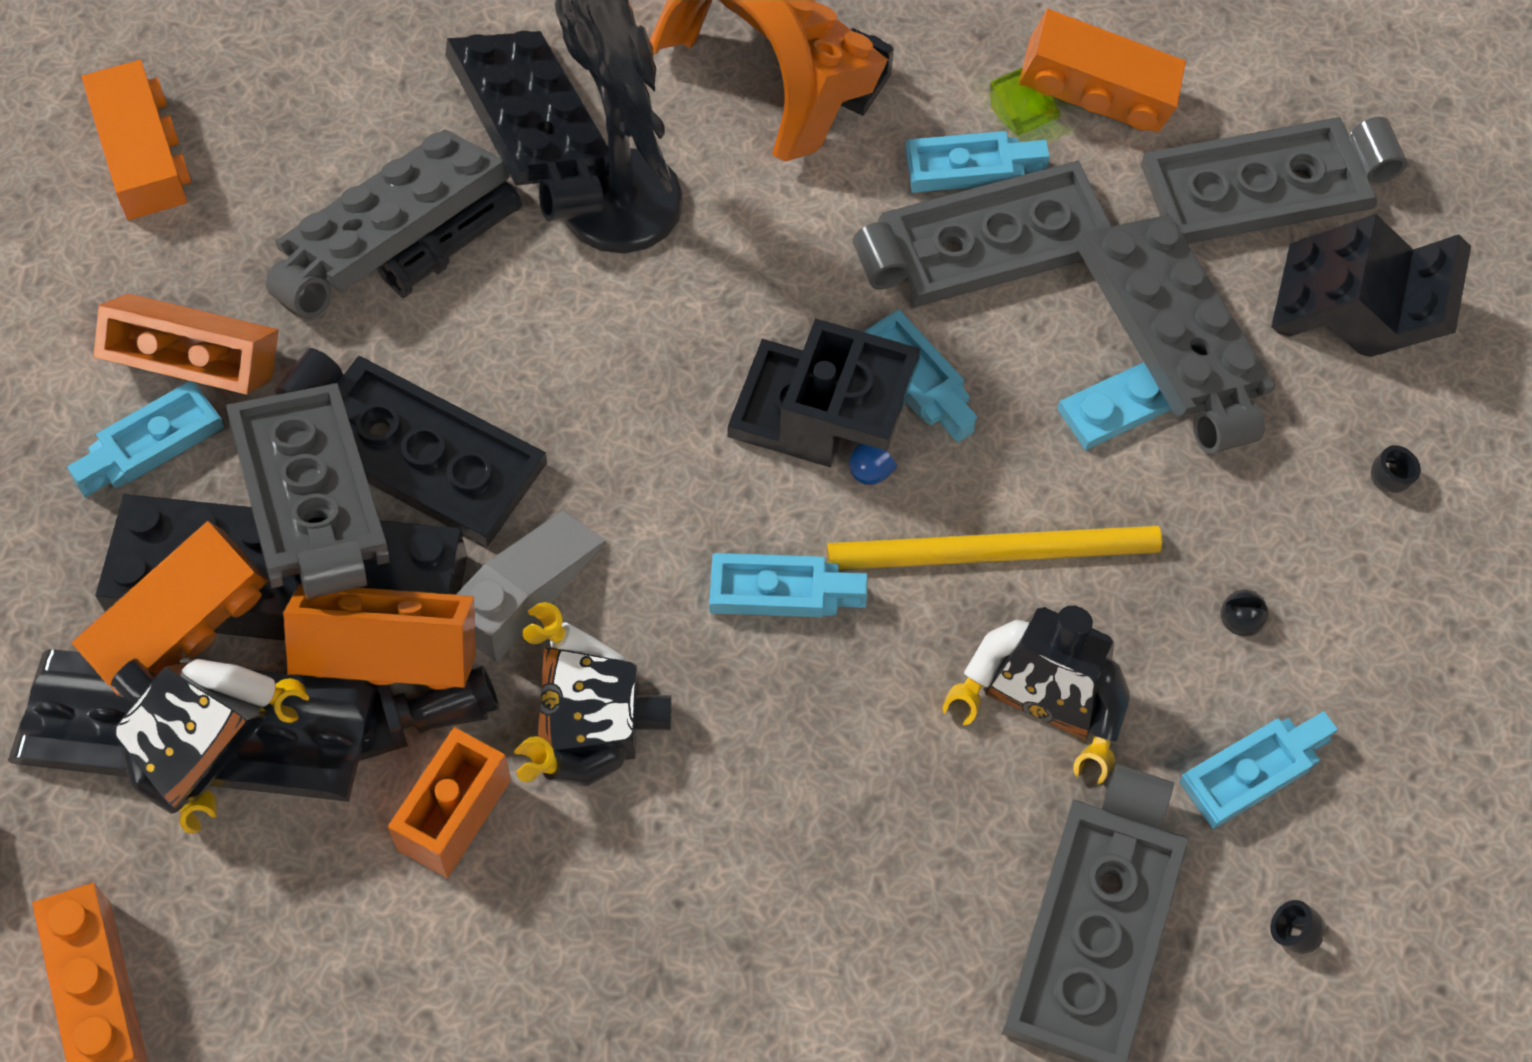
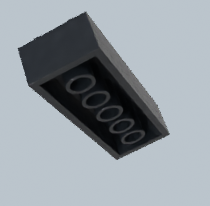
(153, 527)

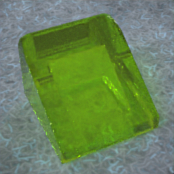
(1020, 106)

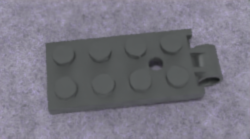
(1250, 181)
(380, 219)
(1003, 233)
(1168, 309)
(302, 467)
(1094, 947)

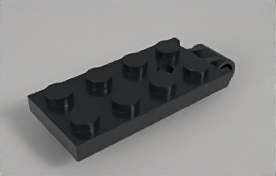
(534, 119)
(434, 450)

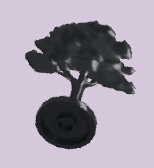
(642, 191)

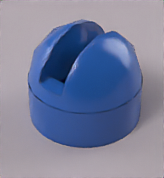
(871, 464)

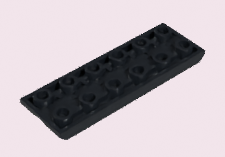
(317, 756)

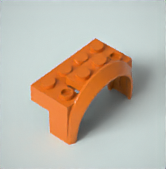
(816, 53)

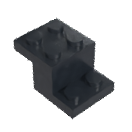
(1372, 287)
(829, 391)

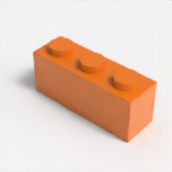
(1102, 72)
(137, 139)
(185, 343)
(174, 606)
(382, 636)
(88, 977)

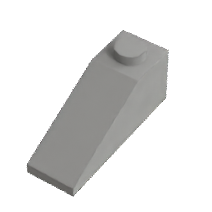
(526, 575)

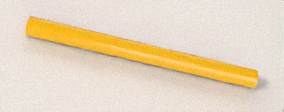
(995, 547)

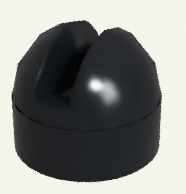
(1403, 469)
(1244, 618)
(1302, 916)

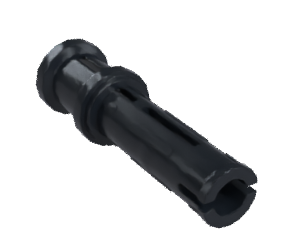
(433, 250)

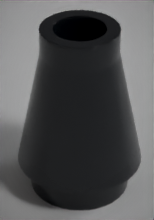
(456, 704)

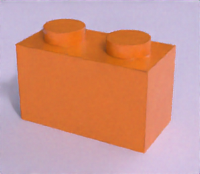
(450, 802)

